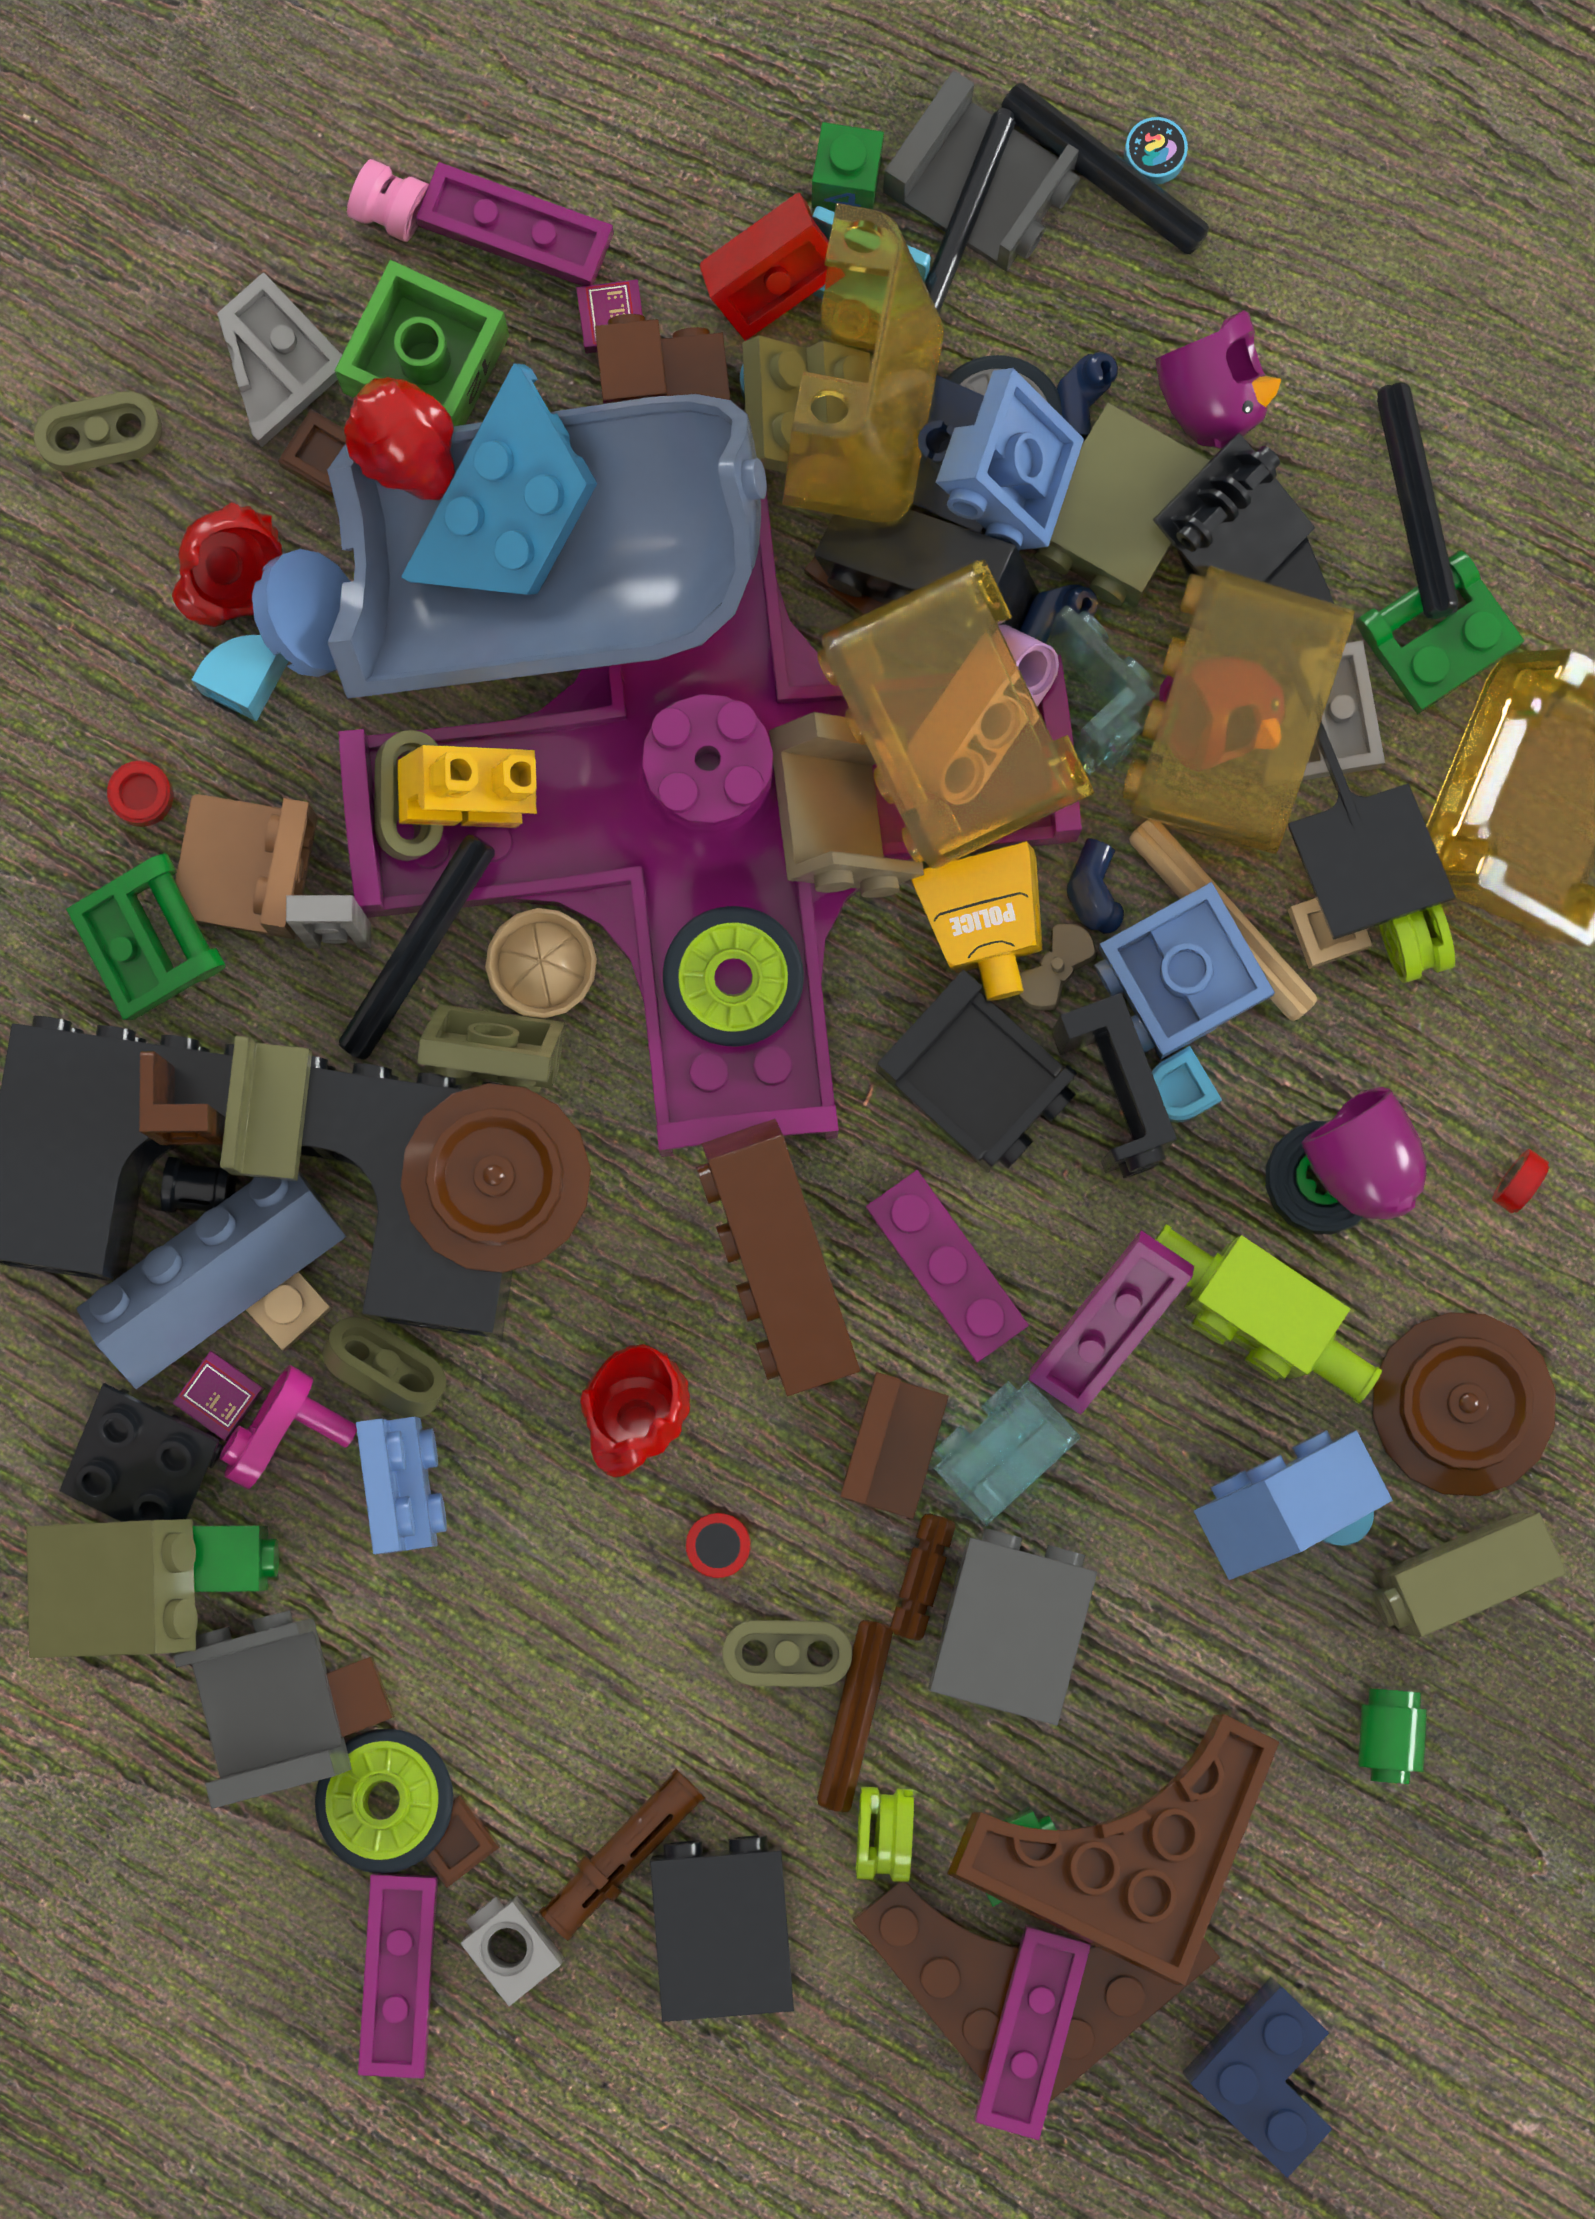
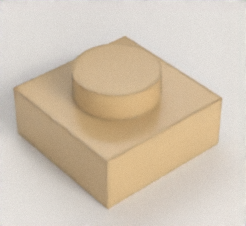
(1316, 938)
(290, 1310)

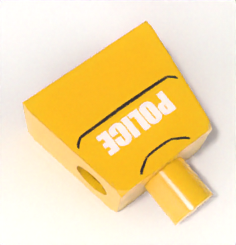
(986, 914)

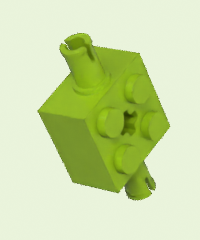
(1271, 1314)

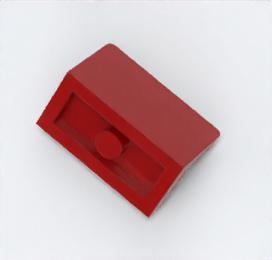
(768, 267)

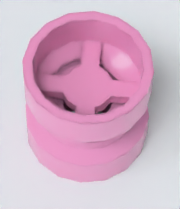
(386, 200)

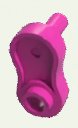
(251, 1449)

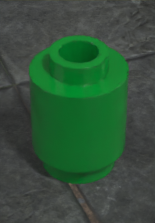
(1392, 1735)

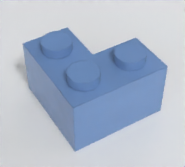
(1292, 1505)

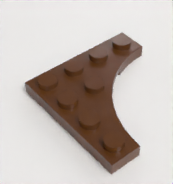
(1140, 1879)
(967, 1977)

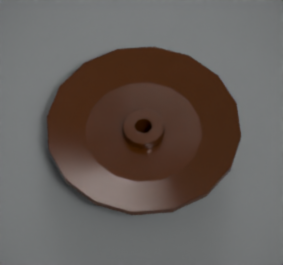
(495, 1178)
(1464, 1404)

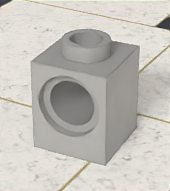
(517, 1977)

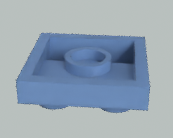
(1011, 463)
(1183, 971)
(397, 1484)

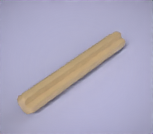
(1186, 876)

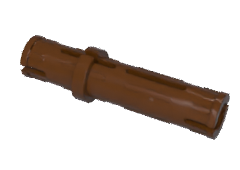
(621, 1855)

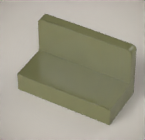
(265, 1110)

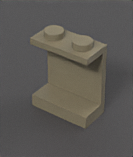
(831, 809)

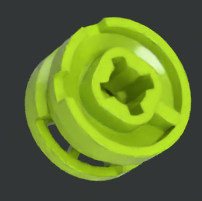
(1419, 943)
(892, 1834)

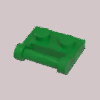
(1448, 651)
(127, 946)

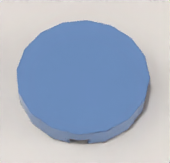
(298, 609)

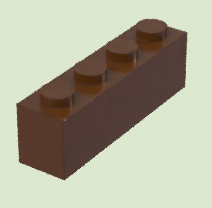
(780, 1257)

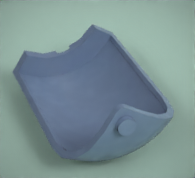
(638, 580)

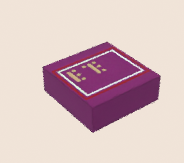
(603, 302)
(218, 1395)

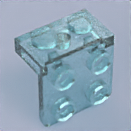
(1118, 682)

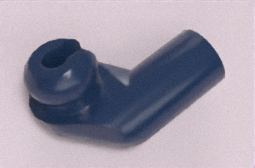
(1083, 387)
(1045, 605)
(1089, 892)

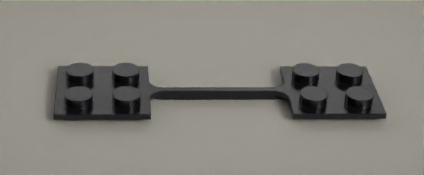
(1368, 853)

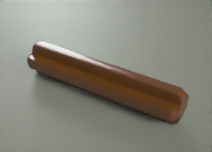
(854, 1716)

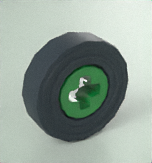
(1295, 1195)

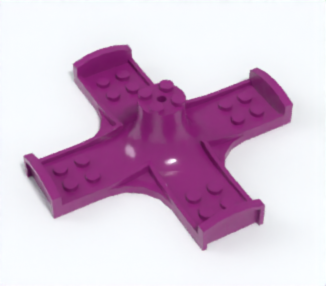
(656, 812)

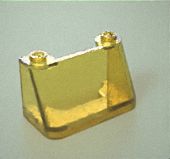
(1522, 797)

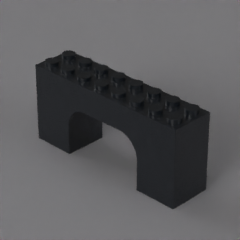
(80, 1162)

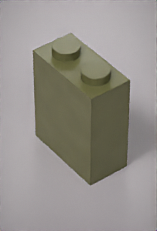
(1110, 506)
(1467, 1575)
(111, 1588)

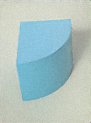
(240, 674)

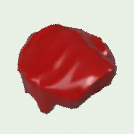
(401, 438)
(221, 563)
(634, 1408)

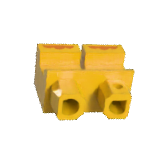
(466, 786)

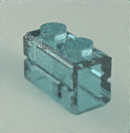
(1004, 1451)

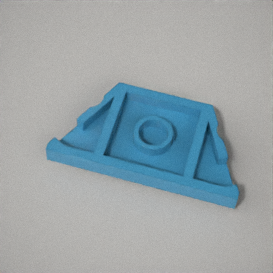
(507, 500)

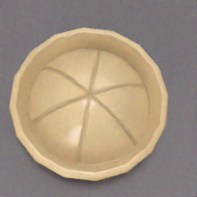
(541, 963)

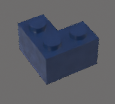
(1247, 2071)

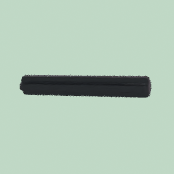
(1107, 169)
(1417, 501)
(416, 947)

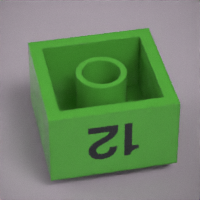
(426, 337)

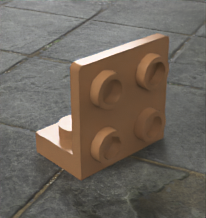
(244, 861)

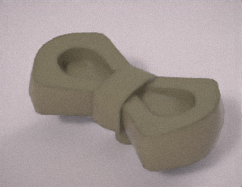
(1070, 950)

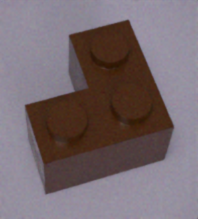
(642, 365)

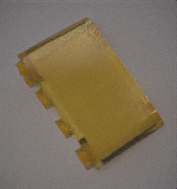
(881, 304)
(1238, 709)
(950, 717)

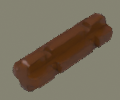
(922, 1577)

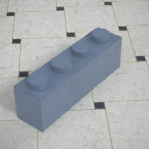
(208, 1275)

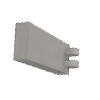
(330, 917)

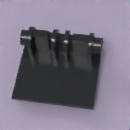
(1235, 514)
(138, 1460)

